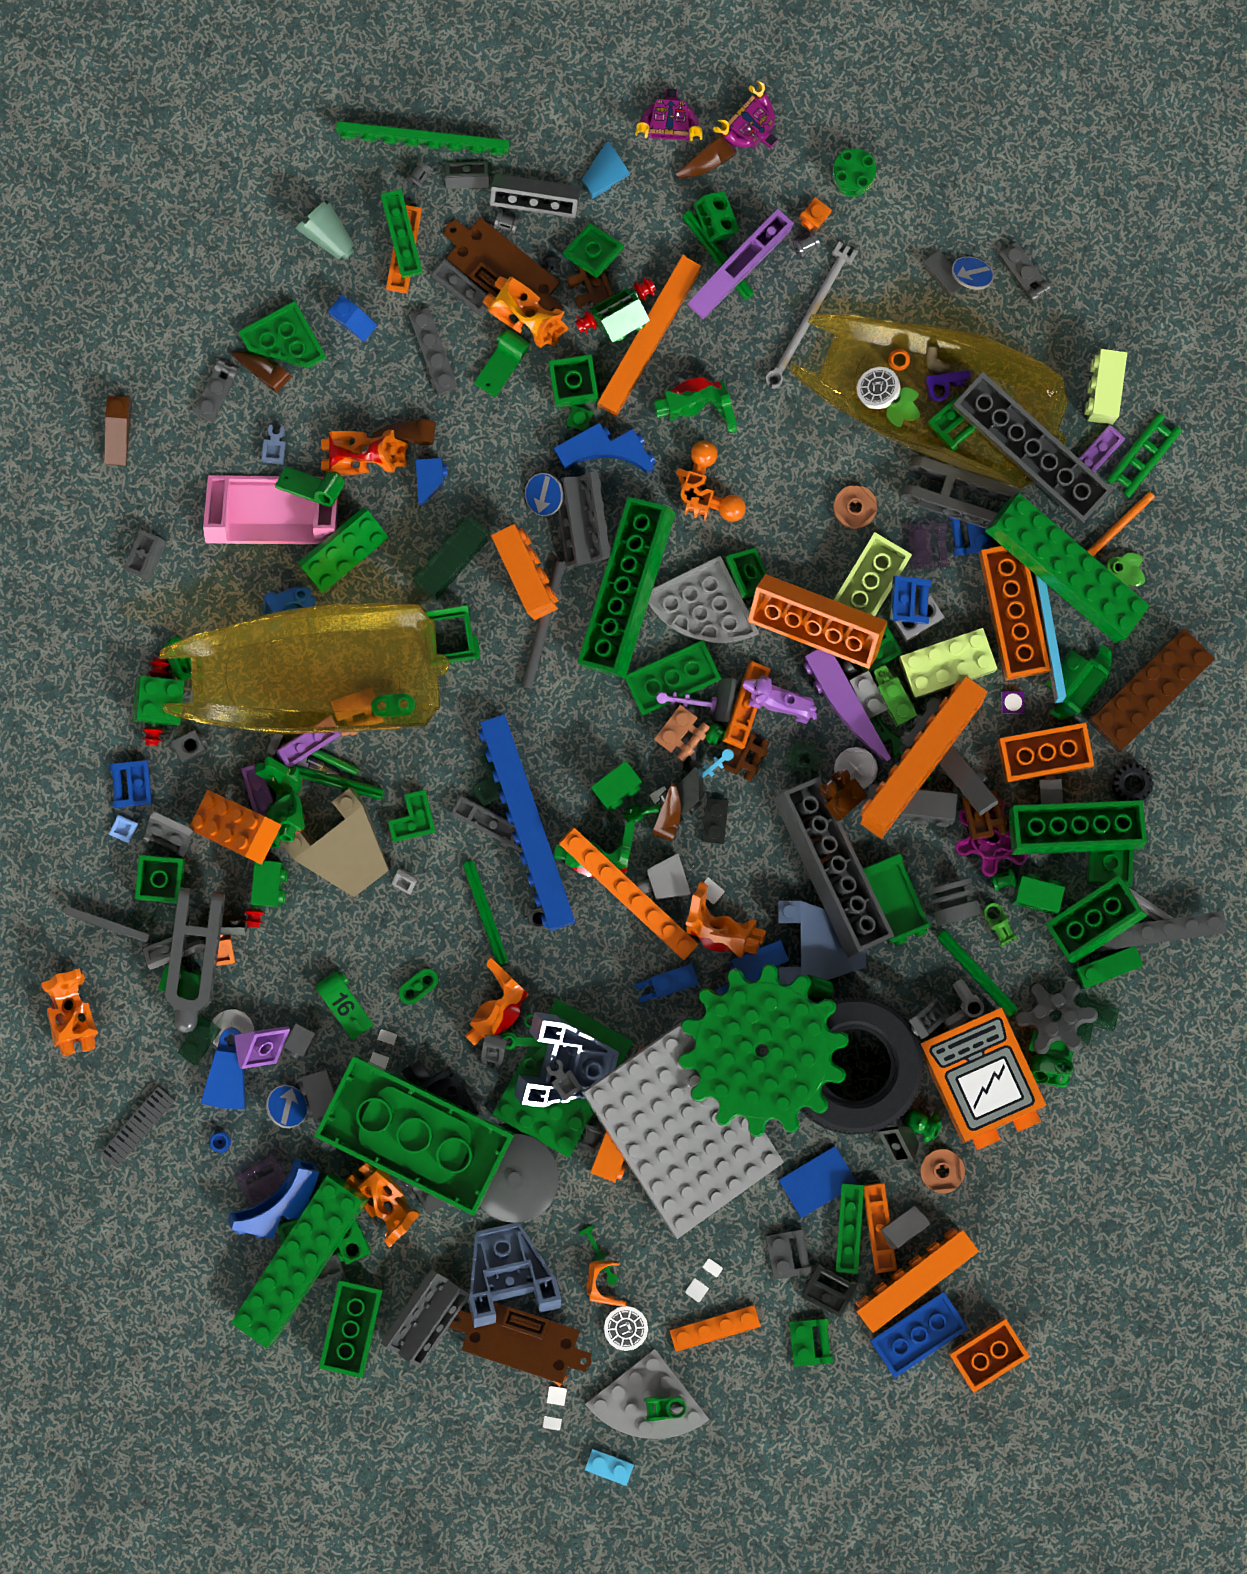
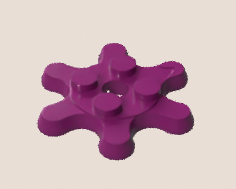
(989, 852)

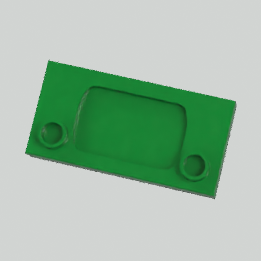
(414, 1135)

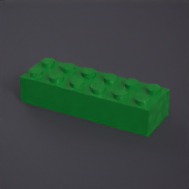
(1077, 827)

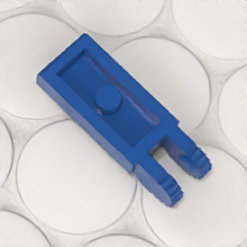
(669, 982)

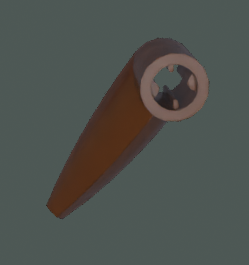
(710, 158)
(265, 370)
(412, 432)
(669, 815)

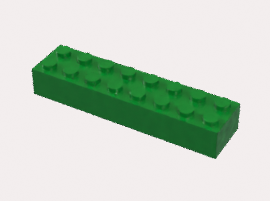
(1067, 568)
(626, 587)
(299, 1260)

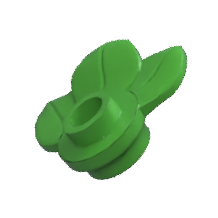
(903, 407)
(1129, 571)

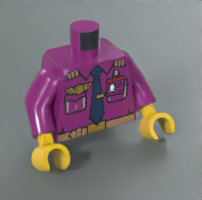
(669, 119)
(751, 122)

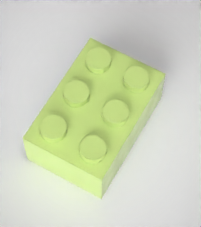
(1105, 386)

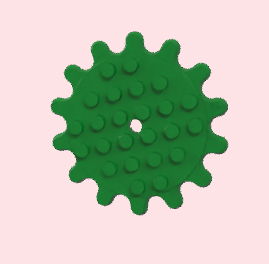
(796, 1042)

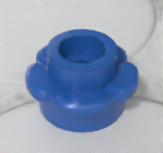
(226, 1142)

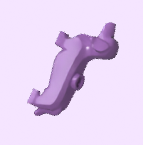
(779, 699)

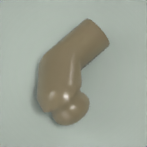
(935, 364)

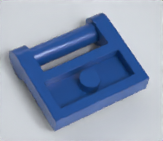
(977, 538)
(904, 599)
(138, 784)

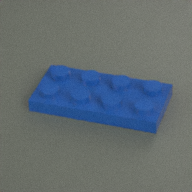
(919, 1334)

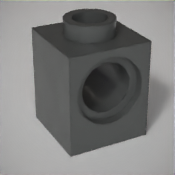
(180, 746)
(1050, 790)
(299, 1041)

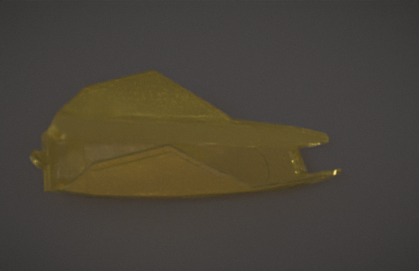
(866, 344)
(313, 670)

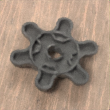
(1062, 1030)

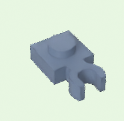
(274, 449)

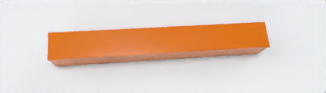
(649, 336)

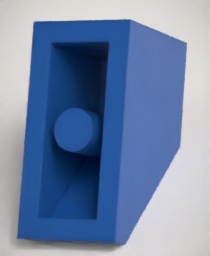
(352, 318)
(429, 478)

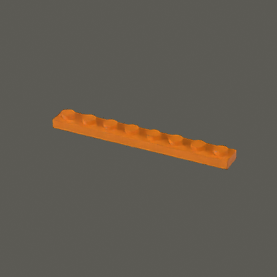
(628, 893)

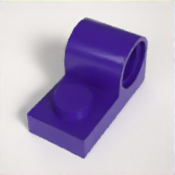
(944, 380)

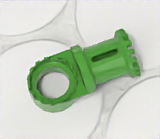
(1000, 924)

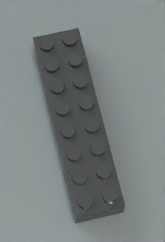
(1032, 448)
(833, 868)

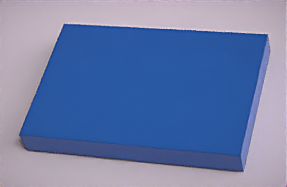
(817, 1181)

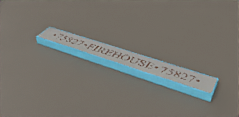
(1050, 639)

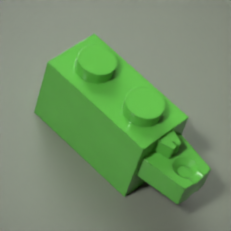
(894, 696)

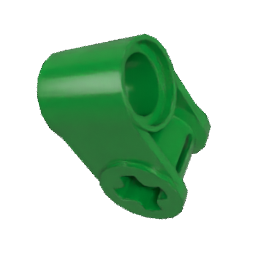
(1048, 1070)
(662, 1408)

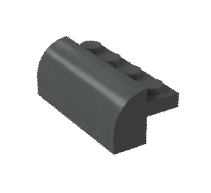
(583, 521)
(425, 1318)

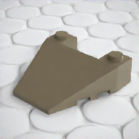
(348, 853)

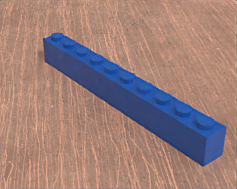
(527, 823)

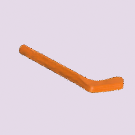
(1120, 524)

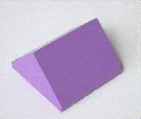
(260, 1046)

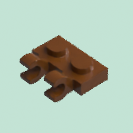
(597, 288)
(844, 800)

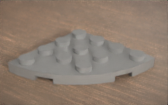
(704, 605)
(623, 1404)

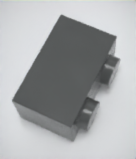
(319, 1093)

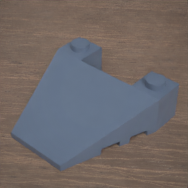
(819, 944)
(576, 1050)
(506, 1268)

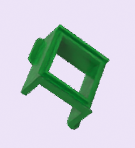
(455, 612)

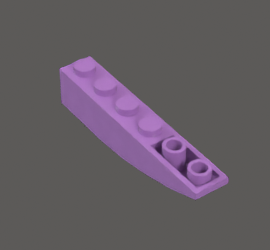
(741, 263)

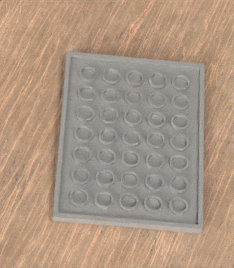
(674, 1142)

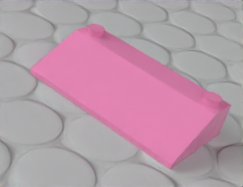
(258, 513)

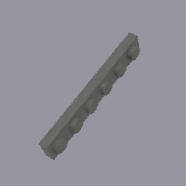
(1168, 930)

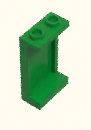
(897, 899)

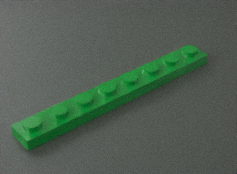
(412, 138)

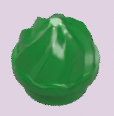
(715, 734)

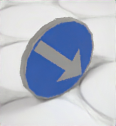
(972, 273)
(544, 494)
(286, 1106)

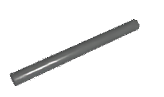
(541, 631)

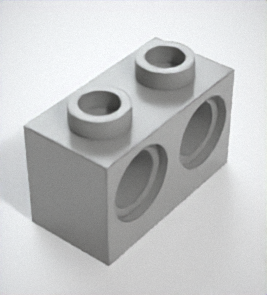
(909, 633)

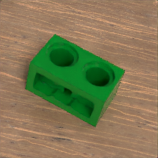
(716, 217)
(357, 1237)

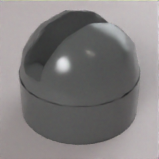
(850, 668)

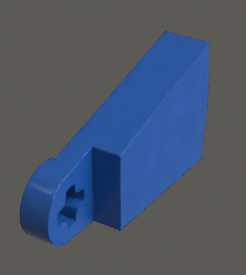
(226, 1079)

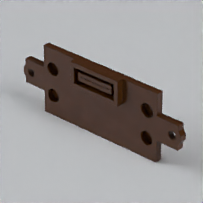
(487, 254)
(524, 1343)

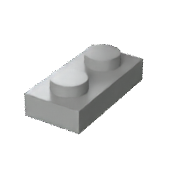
(868, 694)

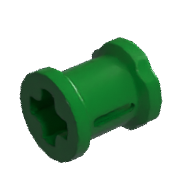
(1003, 879)

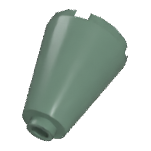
(327, 231)

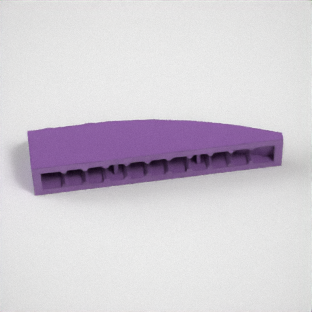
(842, 698)

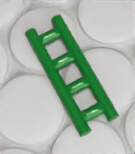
(1144, 469)

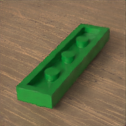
(401, 233)
(850, 1228)

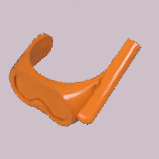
(594, 1296)

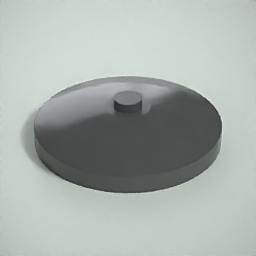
(523, 1182)

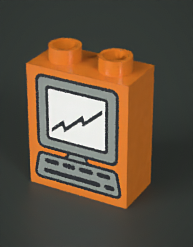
(983, 1079)

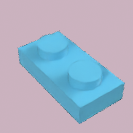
(609, 1467)

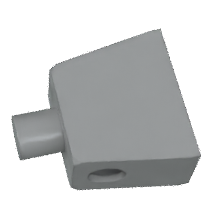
(666, 879)

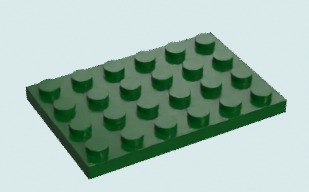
(560, 1123)

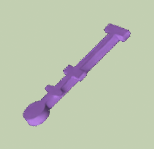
(662, 697)

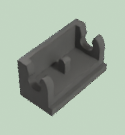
(145, 555)

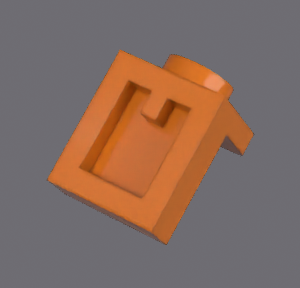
(814, 215)
(225, 951)

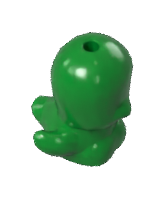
(923, 1124)

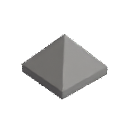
(404, 881)

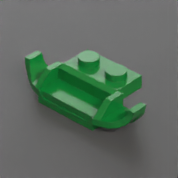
(1081, 681)

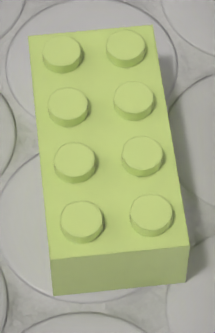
(873, 575)
(946, 663)

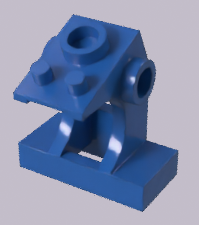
(287, 599)

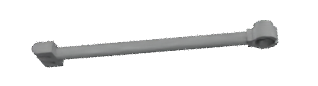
(842, 257)

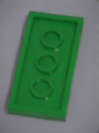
(343, 550)
(679, 673)

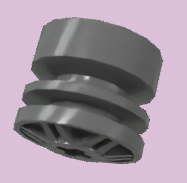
(954, 901)

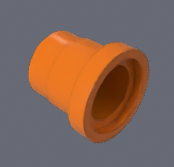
(891, 356)

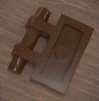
(737, 762)
(982, 826)

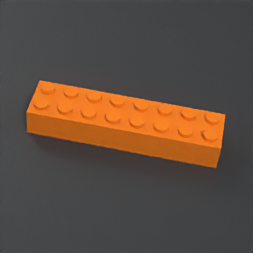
(921, 760)

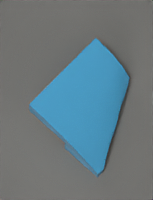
(604, 171)

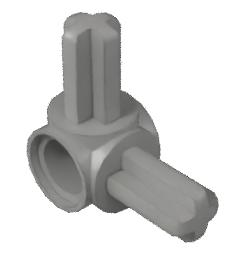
(967, 999)

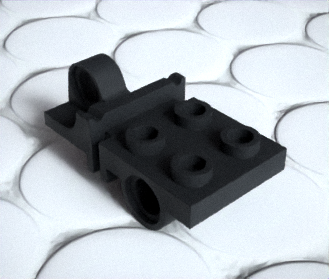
(440, 1084)

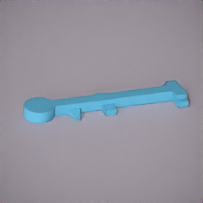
(727, 755)

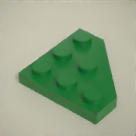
(284, 337)

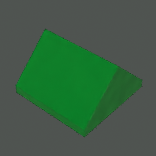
(746, 571)

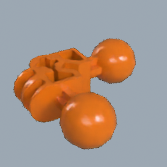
(730, 507)

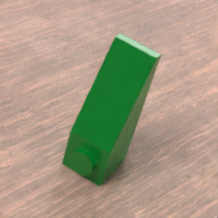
(1108, 967)

